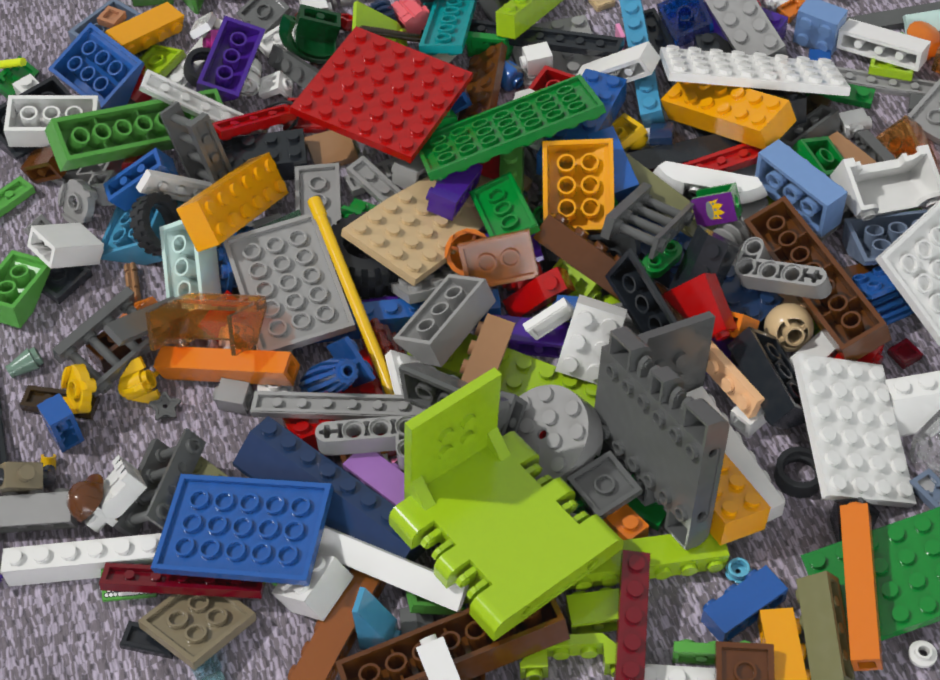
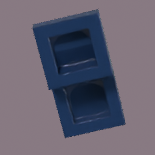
(661, 133)

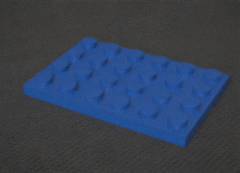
(243, 529)

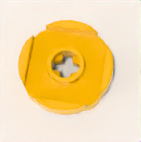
(78, 388)

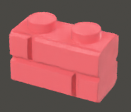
(411, 15)

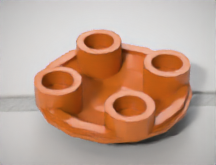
(928, 32)

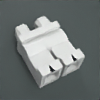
(120, 492)

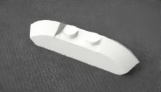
(693, 178)

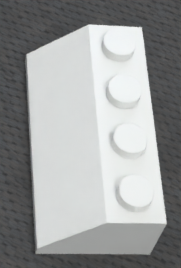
(914, 400)

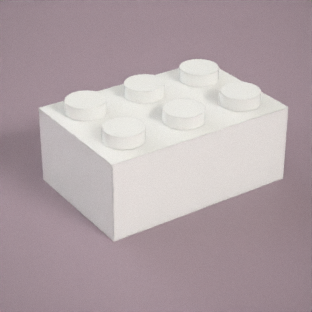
(586, 336)

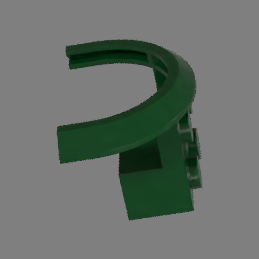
(313, 33)

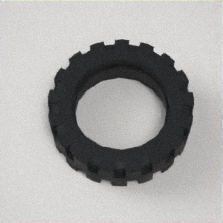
(141, 219)

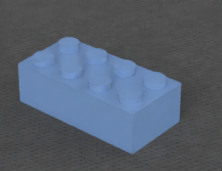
(807, 188)

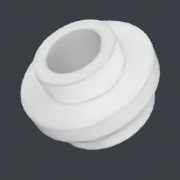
(919, 660)

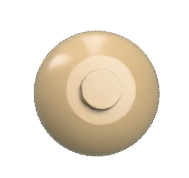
(790, 325)

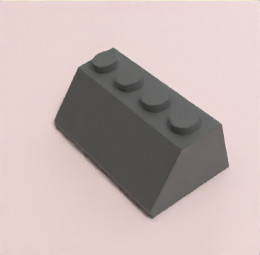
(427, 386)

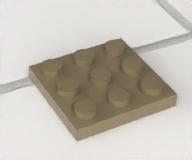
(196, 625)

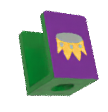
(717, 205)

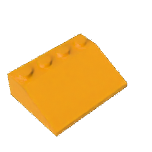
(579, 181)

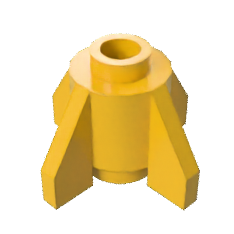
(138, 383)

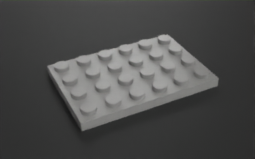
(297, 278)

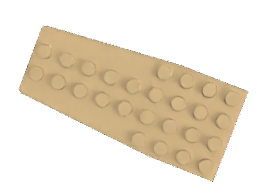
(407, 235)

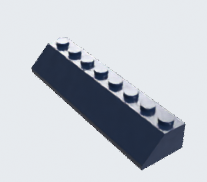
(354, 507)

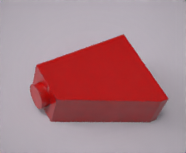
(701, 296)

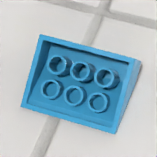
(120, 243)

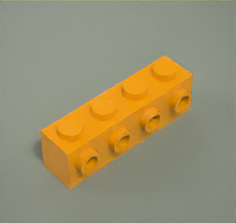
(148, 28)

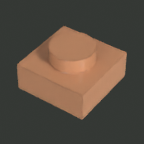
(111, 17)

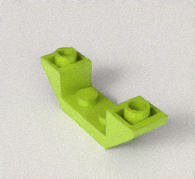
(587, 645)

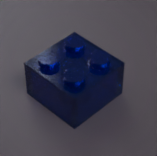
(685, 19)

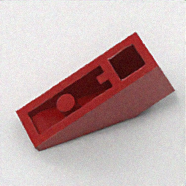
(539, 292)

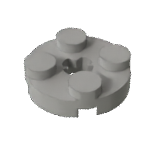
(83, 209)

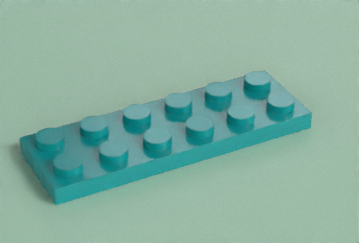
(447, 27)

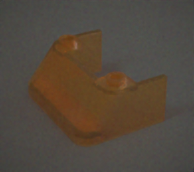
(207, 317)

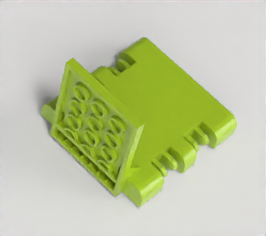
(490, 513)

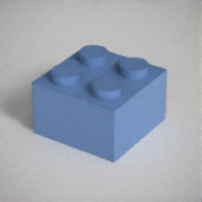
(819, 25)

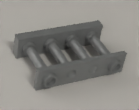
(196, 144)
(637, 204)
(87, 334)
(161, 472)

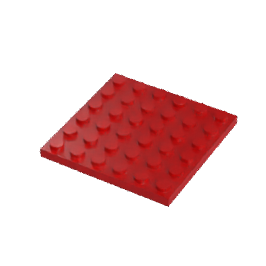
(382, 94)

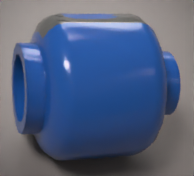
(512, 76)

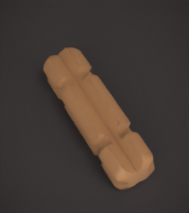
(132, 279)

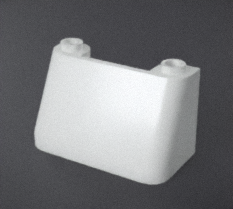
(890, 184)

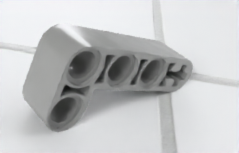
(755, 269)
(331, 443)

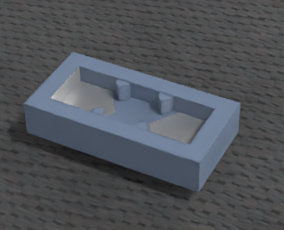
(927, 488)

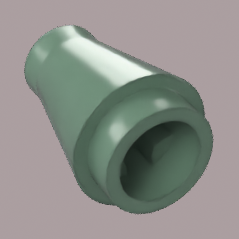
(26, 362)

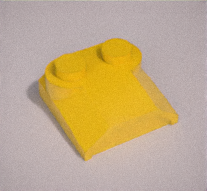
(630, 132)

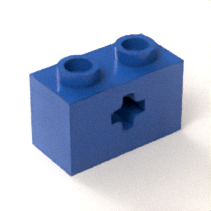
(60, 422)

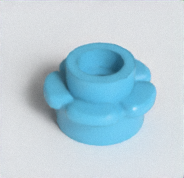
(737, 564)

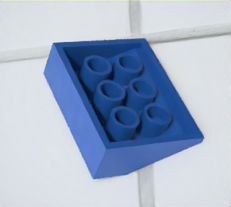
(98, 67)

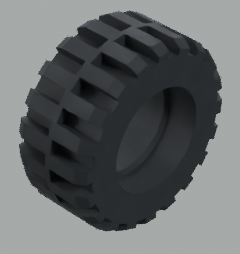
(368, 275)

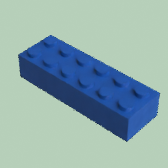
(611, 92)

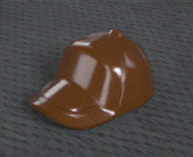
(85, 497)

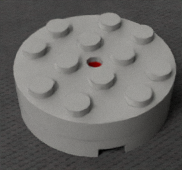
(560, 430)

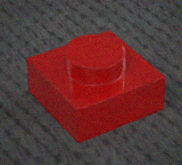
(346, 21)

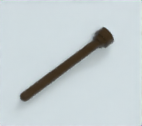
(393, 34)

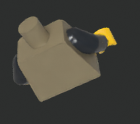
(27, 476)

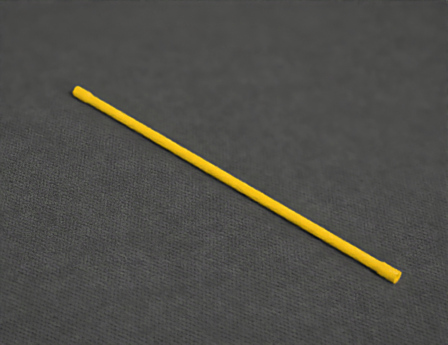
(320, 216)

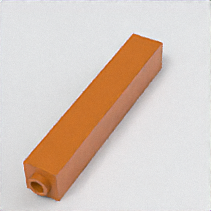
(213, 363)
(861, 587)

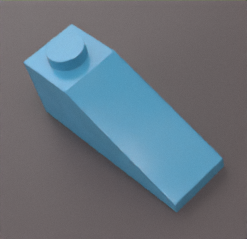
(372, 621)

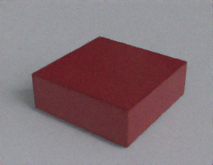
(905, 353)

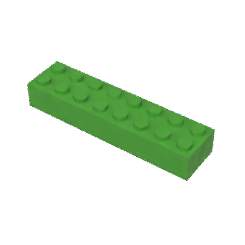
(111, 133)

